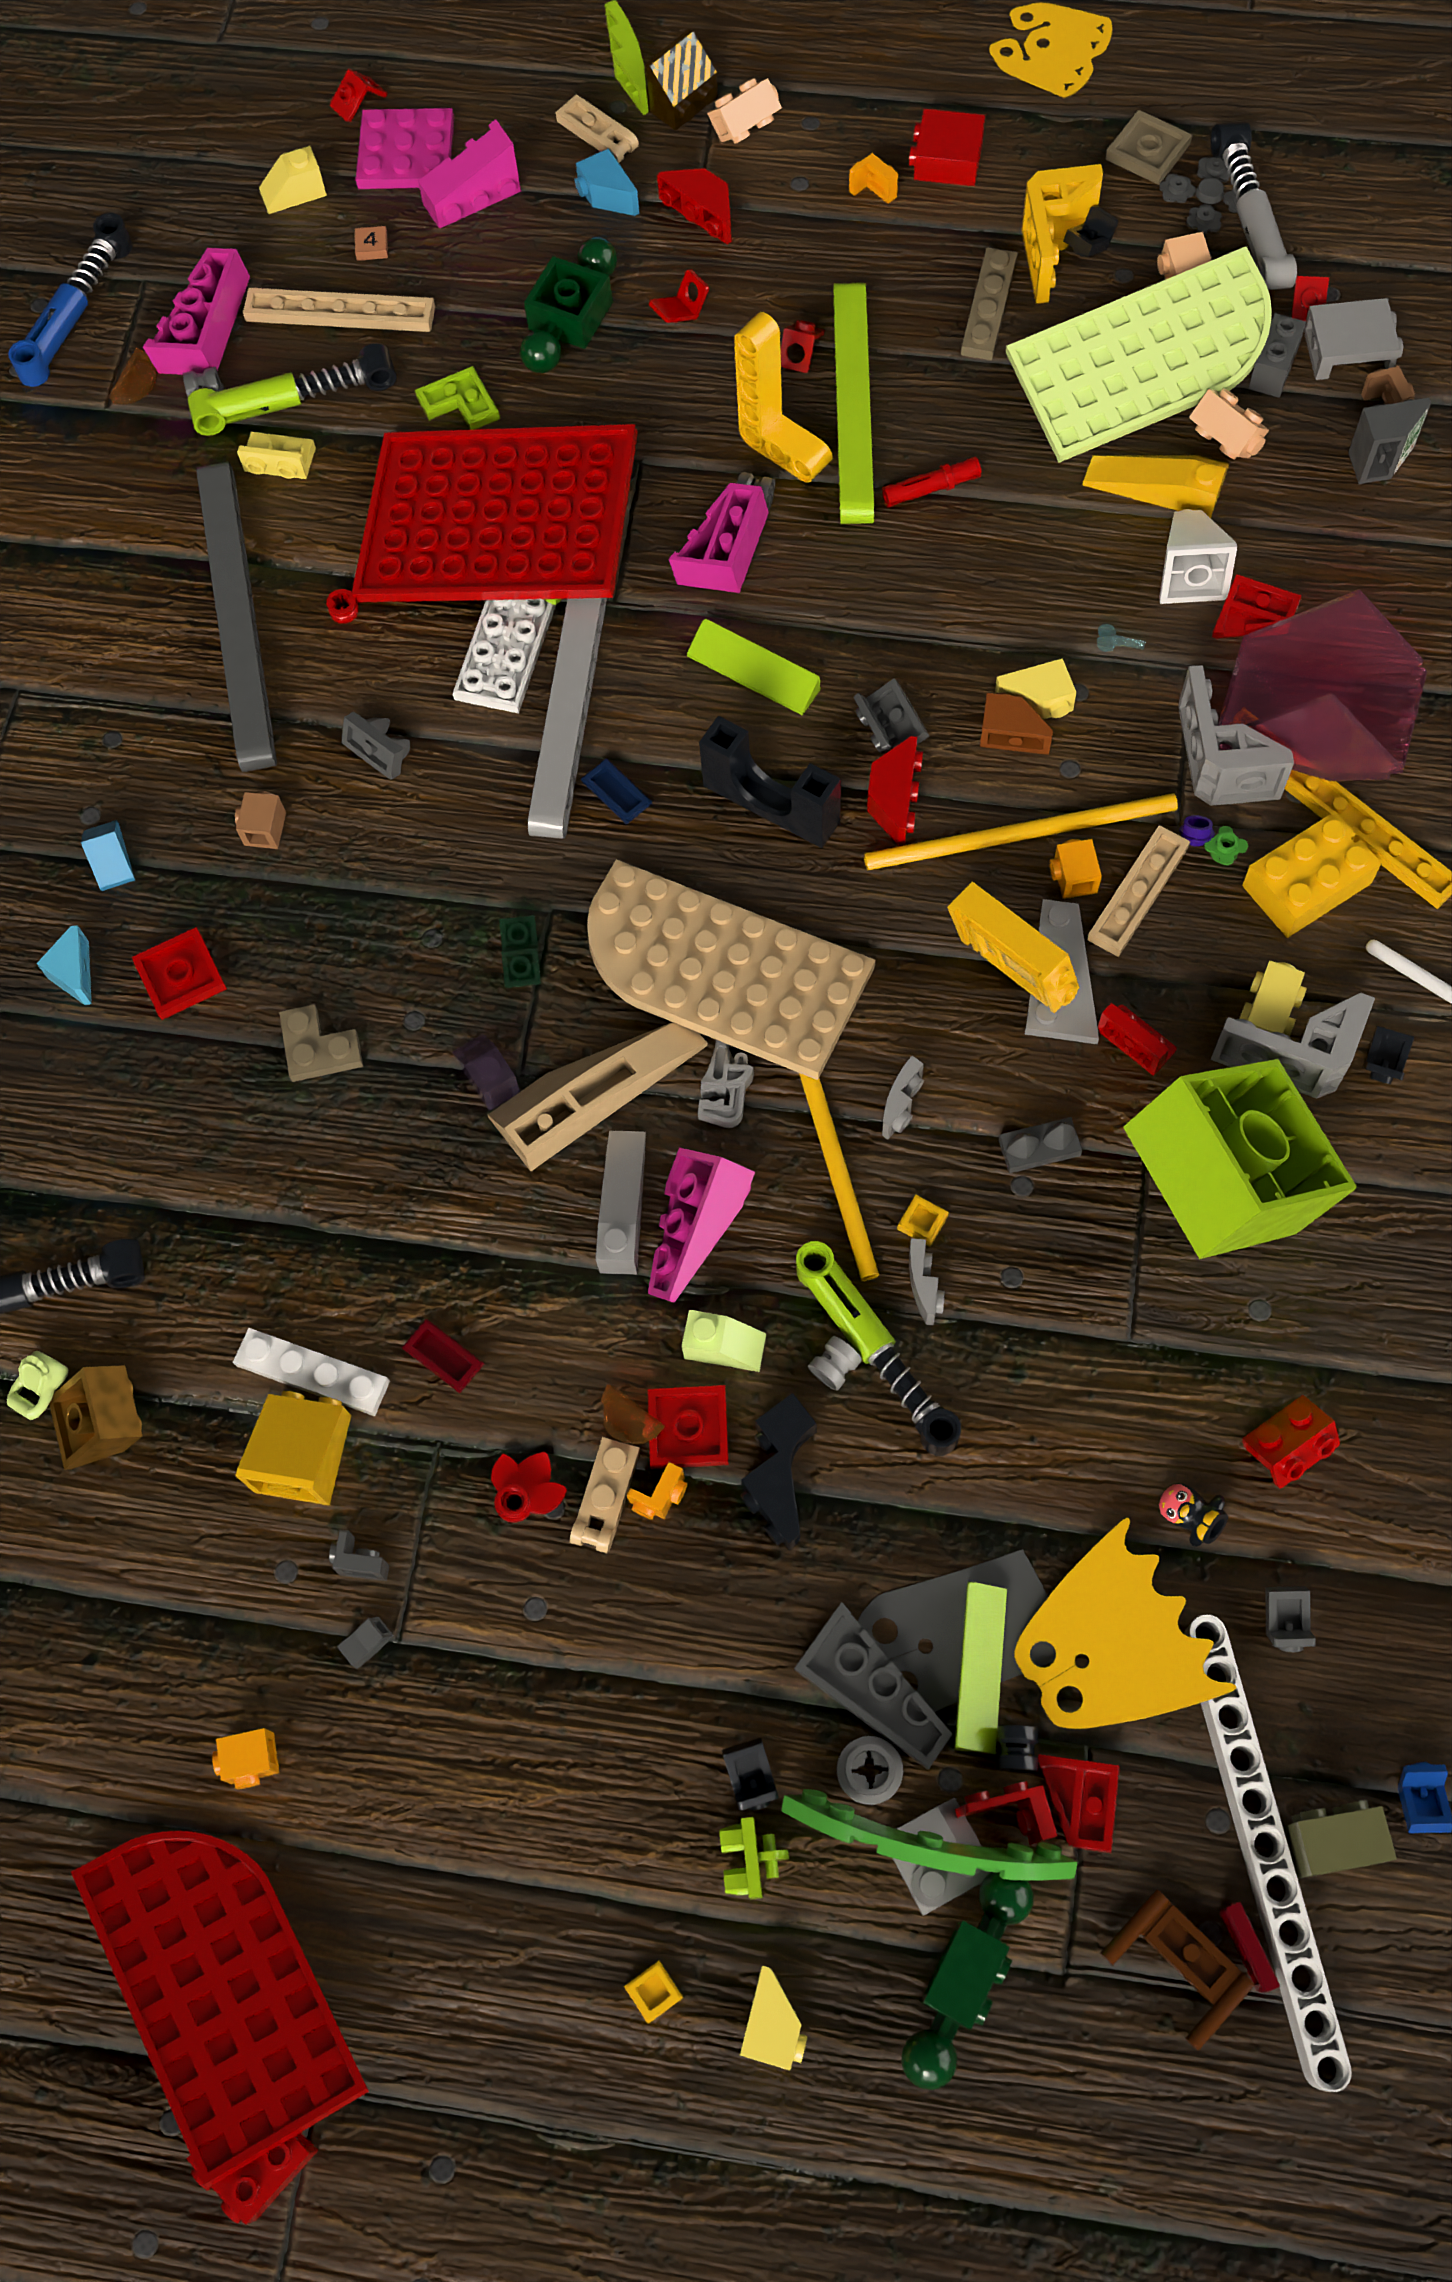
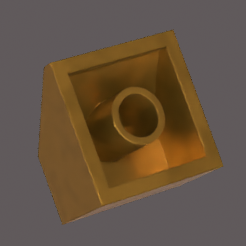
(95, 1415)

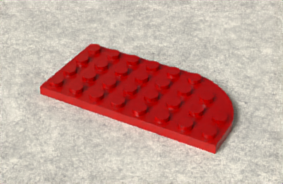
(218, 1995)

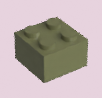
(1339, 1842)

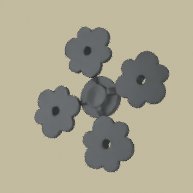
(1208, 191)

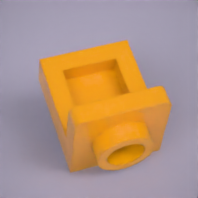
(876, 176)
(668, 1491)

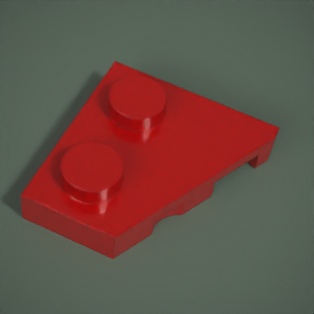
(1252, 607)
(1084, 1800)

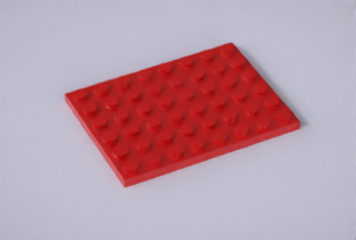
(496, 514)

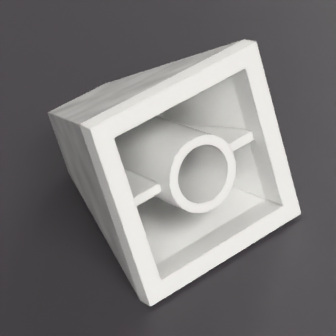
(1197, 560)

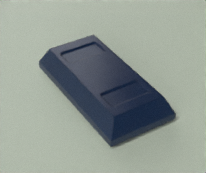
(616, 791)

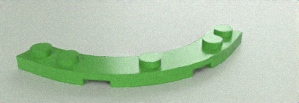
(926, 1847)

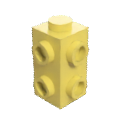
(1276, 995)

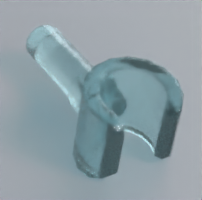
(1109, 639)

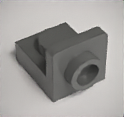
(362, 1564)

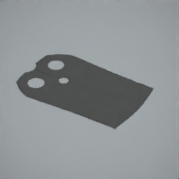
(936, 1613)

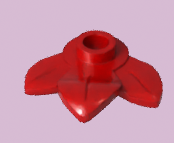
(528, 1482)

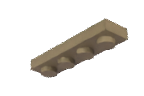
(989, 303)

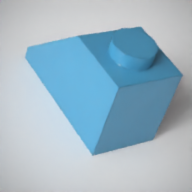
(606, 184)

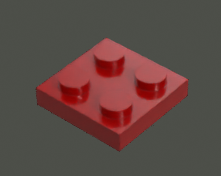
(179, 973)
(693, 1428)

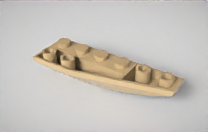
(587, 1091)

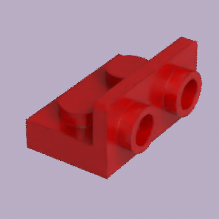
(1135, 1038)

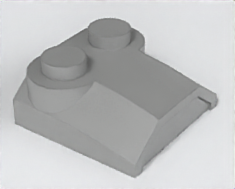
(934, 1886)

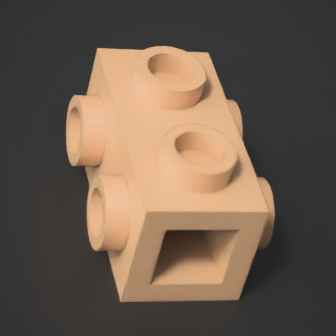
(748, 108)
(1229, 424)

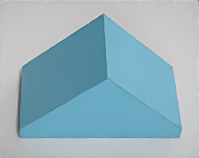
(69, 964)

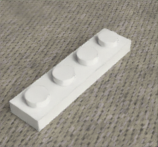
(311, 1371)

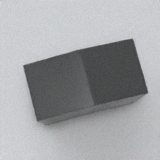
(365, 1641)

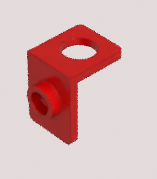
(351, 93)
(1308, 292)
(681, 306)
(804, 334)

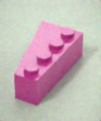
(202, 315)

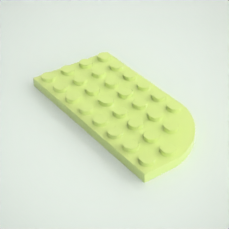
(1145, 354)

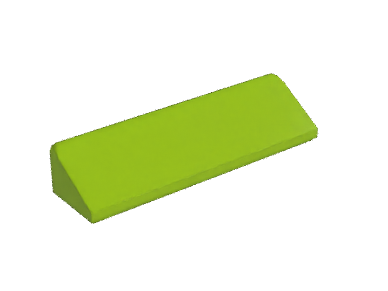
(754, 667)
(980, 1668)

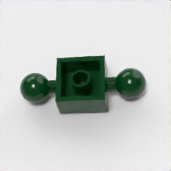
(568, 304)
(964, 1979)

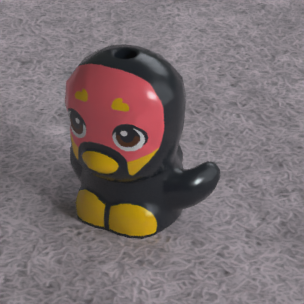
(1188, 1510)

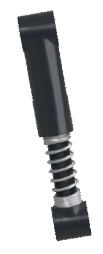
(117, 1265)

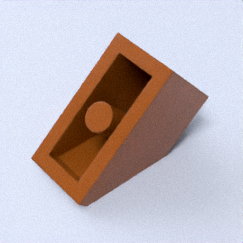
(1014, 725)

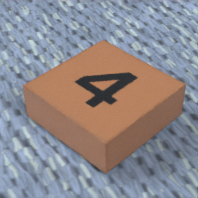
(371, 243)

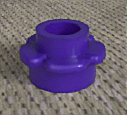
(1197, 830)

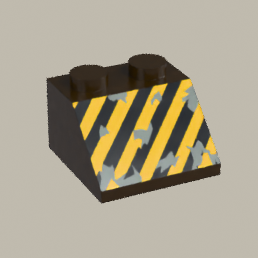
(680, 81)

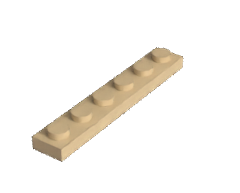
(339, 309)

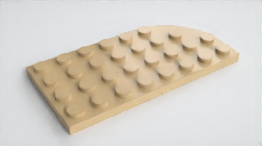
(723, 969)

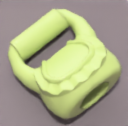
(41, 1376)

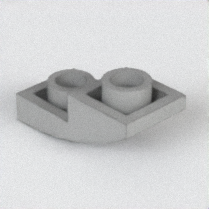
(898, 1105)
(924, 1288)

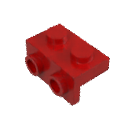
(1293, 1440)

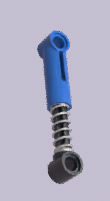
(35, 352)

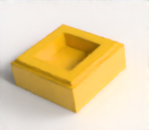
(923, 1220)
(653, 1992)

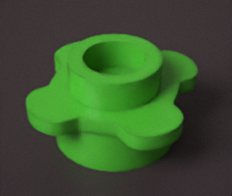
(1223, 854)

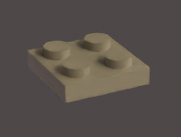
(1148, 147)

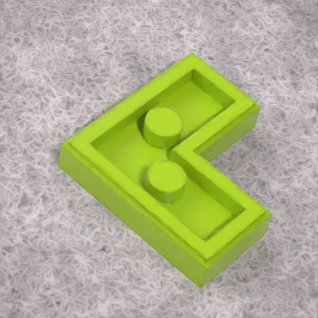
(462, 392)

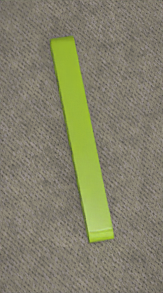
(853, 404)

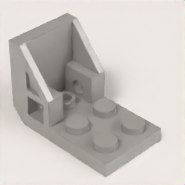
(1249, 772)
(1313, 1063)

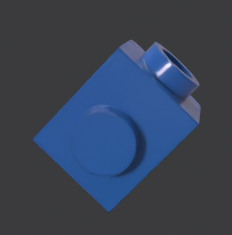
(1425, 1798)

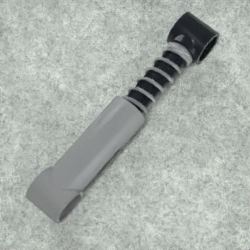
(1233, 144)

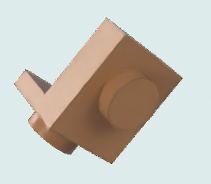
(1389, 385)

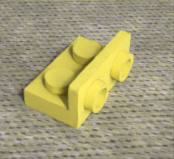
(277, 455)

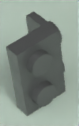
(889, 717)

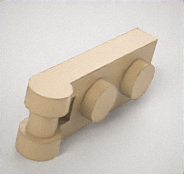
(596, 127)
(605, 1494)

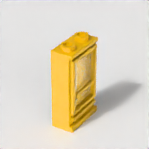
(1014, 947)

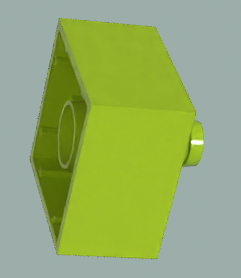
(1238, 1157)

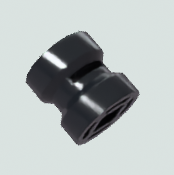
(1017, 1758)

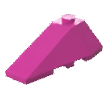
(702, 1204)

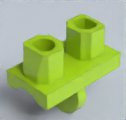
(743, 1838)

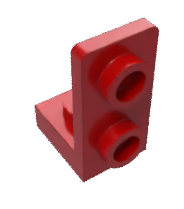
(1033, 1814)

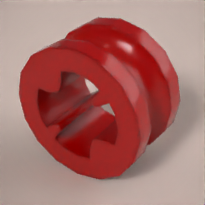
(344, 615)

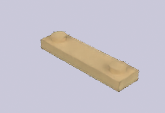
(1138, 891)

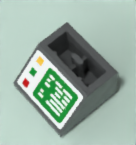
(1386, 438)

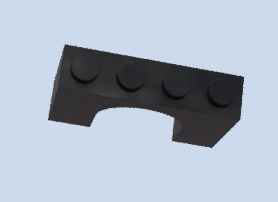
(805, 810)

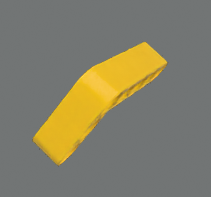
(761, 403)

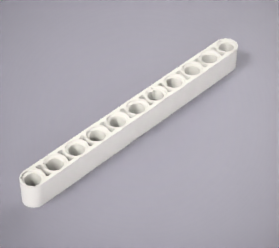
(1279, 1865)

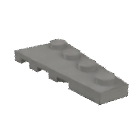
(1077, 1020)

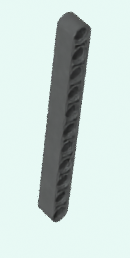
(236, 618)

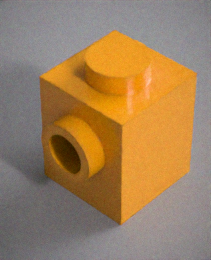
(1076, 868)
(246, 1758)

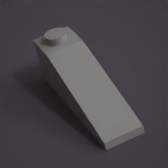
(621, 1203)

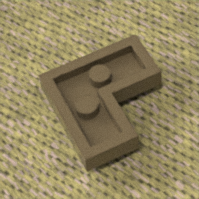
(310, 1052)

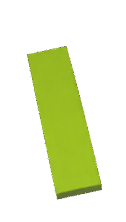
(626, 56)

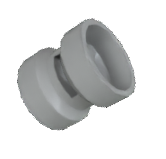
(835, 1363)

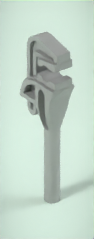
(724, 1078)

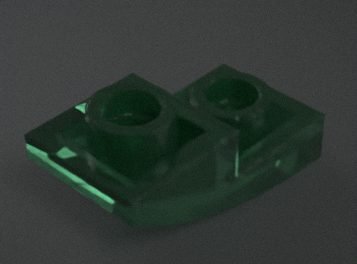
(520, 951)

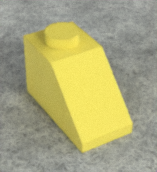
(292, 181)
(1043, 687)
(773, 2026)

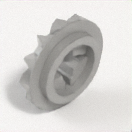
(883, 1756)

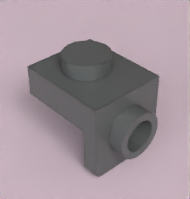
(1289, 1618)

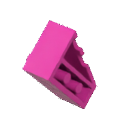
(473, 179)
(724, 543)

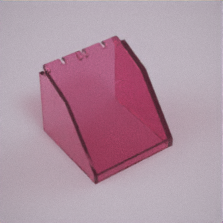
(1330, 690)

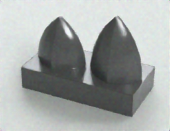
(370, 743)
(1040, 1145)

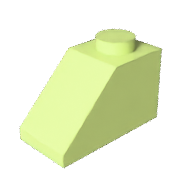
(722, 1341)

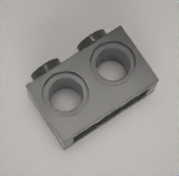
(1277, 355)

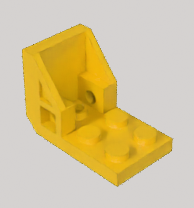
(1052, 206)

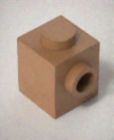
(260, 819)

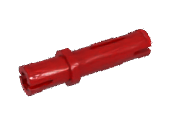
(944, 478)

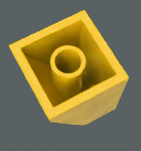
(295, 1448)

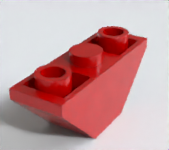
(698, 197)
(893, 789)

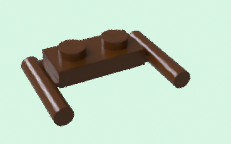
(1190, 1956)

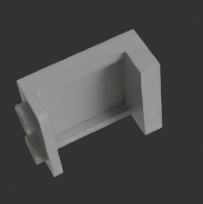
(1351, 335)

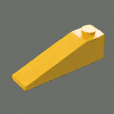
(1161, 480)

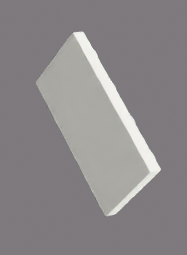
(503, 653)

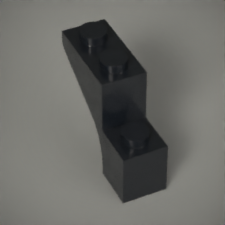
(771, 1484)

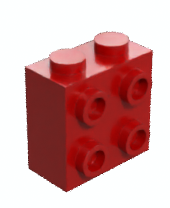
(947, 147)
(259, 2183)

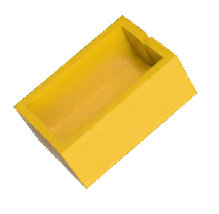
(1311, 874)

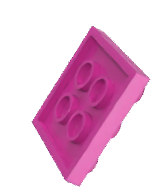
(402, 146)

